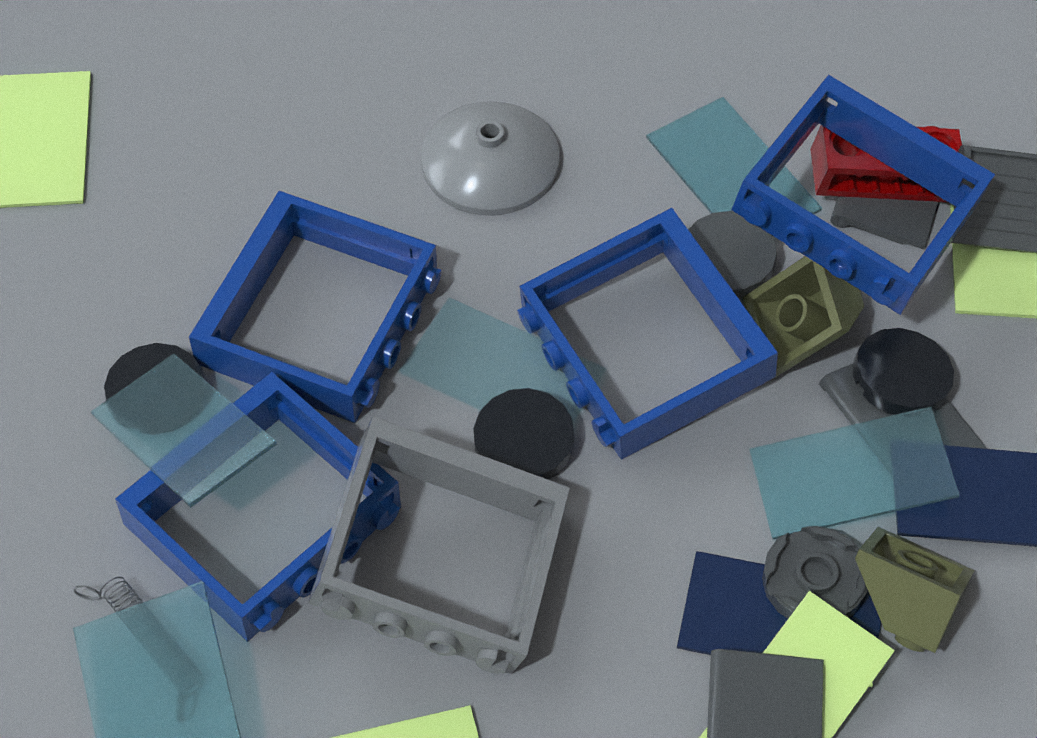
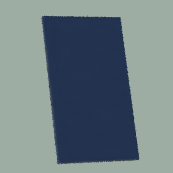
(993, 502)
(731, 610)

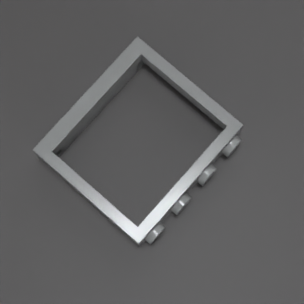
(469, 476)

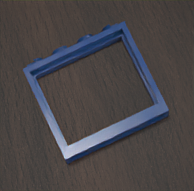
(894, 144)
(338, 231)
(657, 235)
(265, 405)

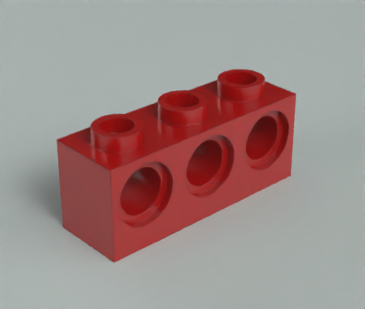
(851, 172)

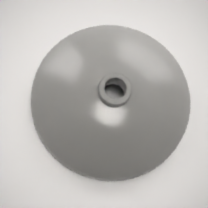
(490, 158)

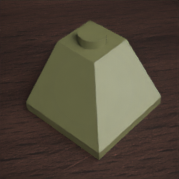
(803, 310)
(911, 588)

